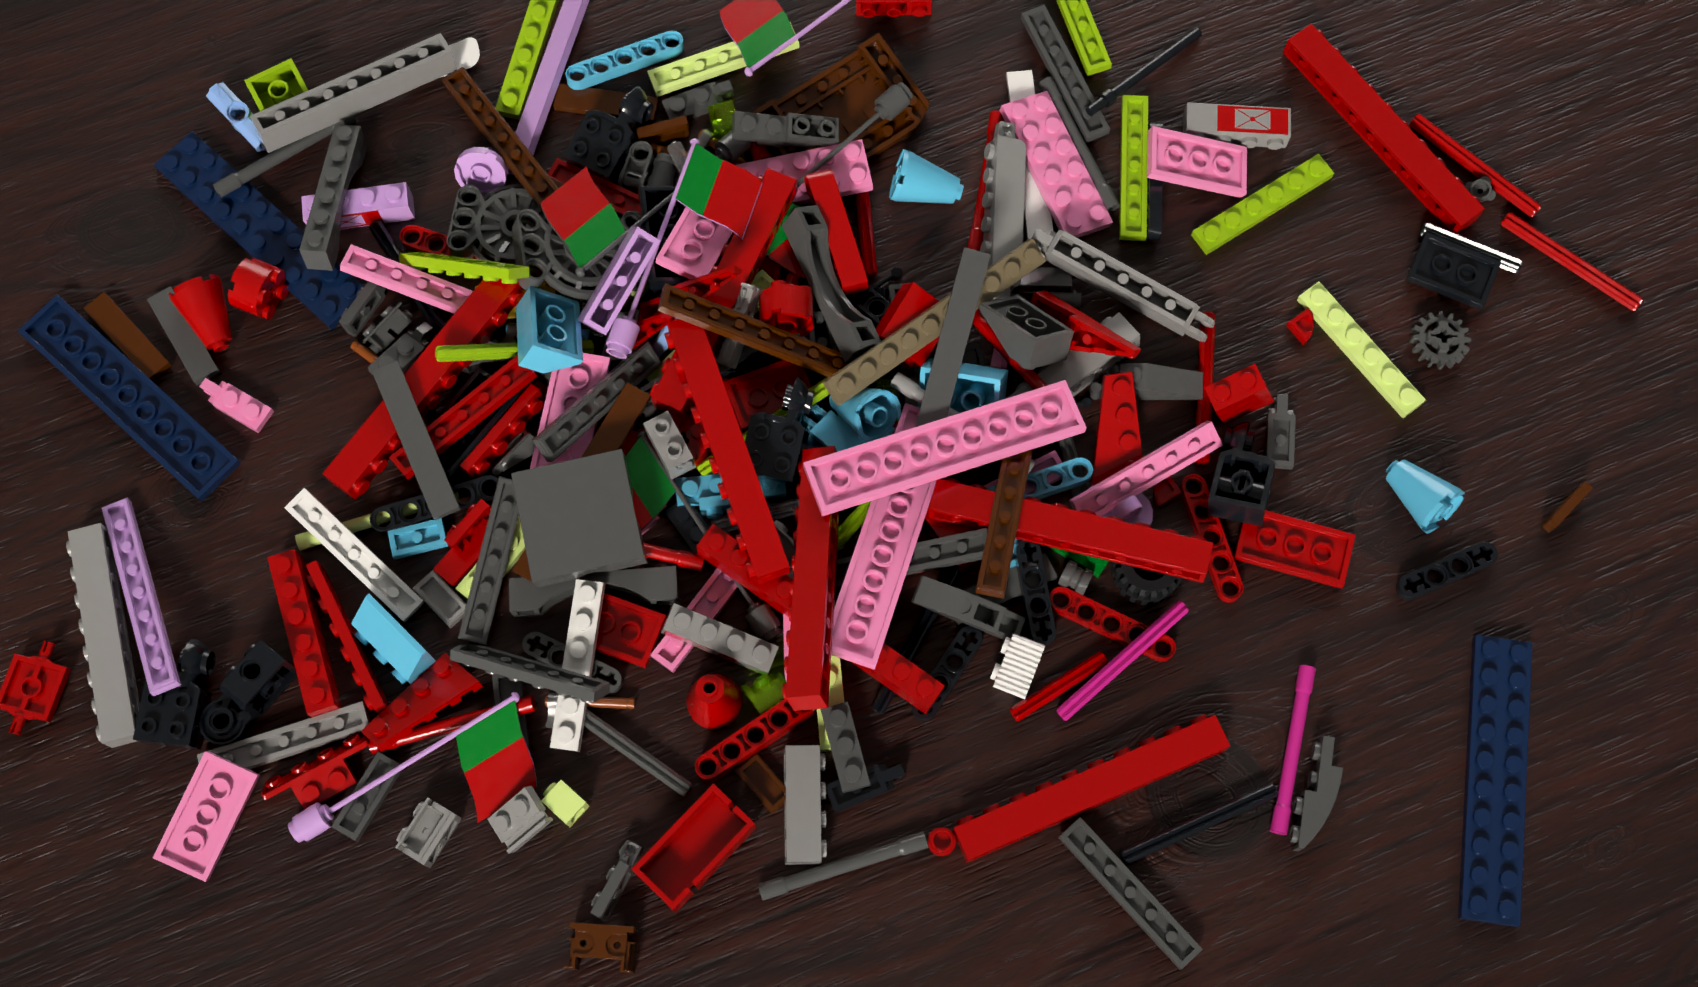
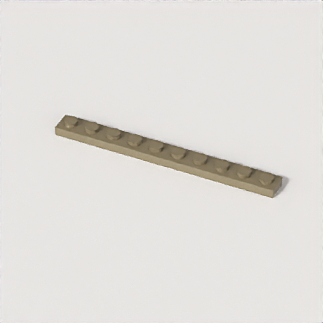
(927, 326)

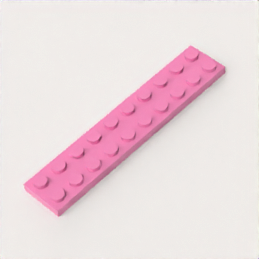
(943, 447)
(879, 567)

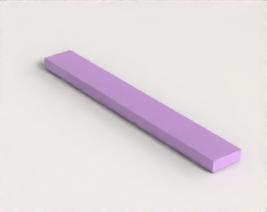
(550, 73)
(141, 597)

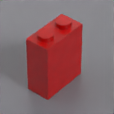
(907, 305)
(1239, 394)

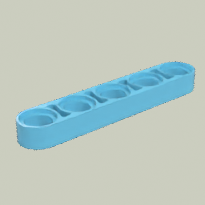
(618, 69)
(1064, 470)

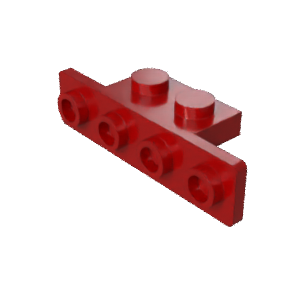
(465, 544)
(321, 777)

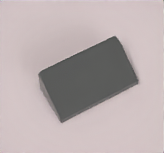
(1046, 279)

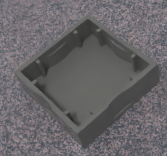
(578, 518)

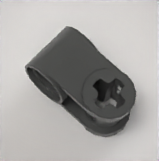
(635, 171)

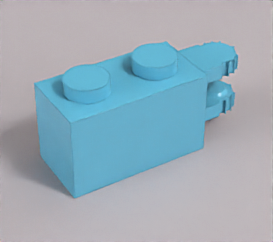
(829, 430)

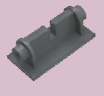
(379, 335)

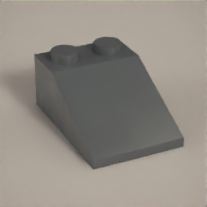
(1027, 332)

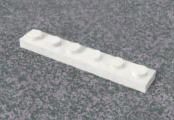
(354, 554)
(578, 658)

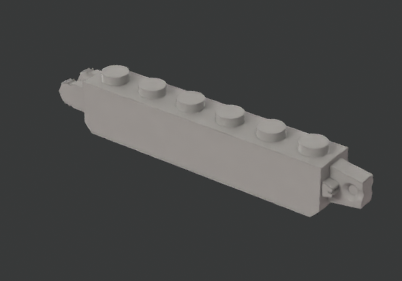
(1003, 196)
(1122, 283)

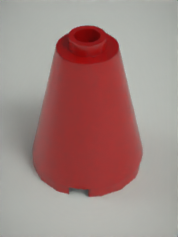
(204, 310)
(714, 701)

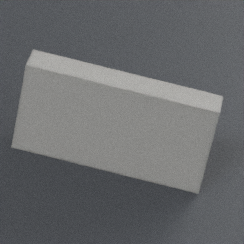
(441, 598)

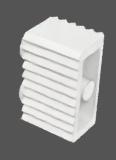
(1018, 665)

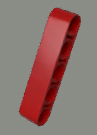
(842, 245)
(747, 748)

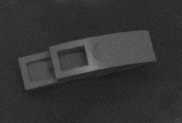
(785, 131)
(967, 608)
(1315, 805)

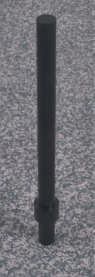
(1110, 96)

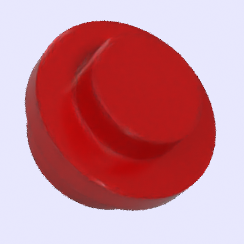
(941, 841)

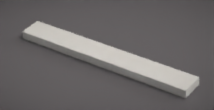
(1036, 212)

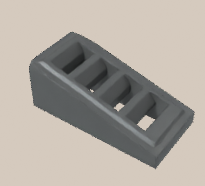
(517, 450)

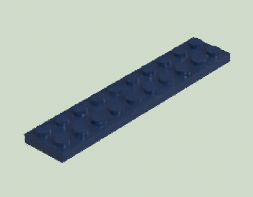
(257, 227)
(129, 397)
(1495, 781)

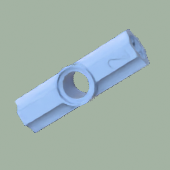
(231, 108)

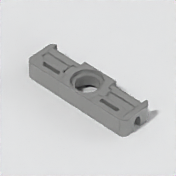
(745, 304)

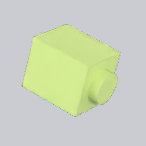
(564, 802)

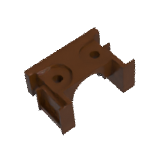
(601, 944)

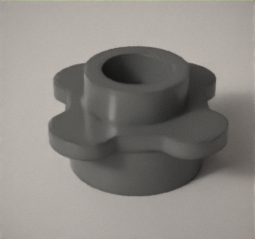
(1484, 184)

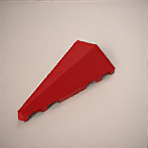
(652, 321)
(1088, 334)

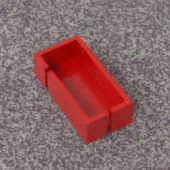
(694, 847)

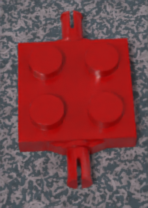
(33, 688)

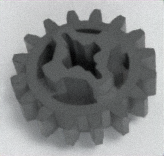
(1436, 343)

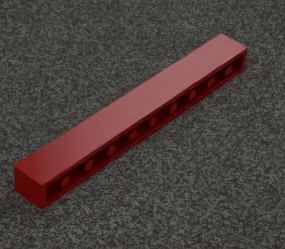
(1383, 129)
(747, 254)
(428, 379)
(728, 450)
(1078, 531)
(812, 597)
(891, 669)
(1090, 788)

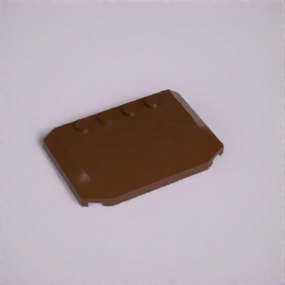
(849, 93)

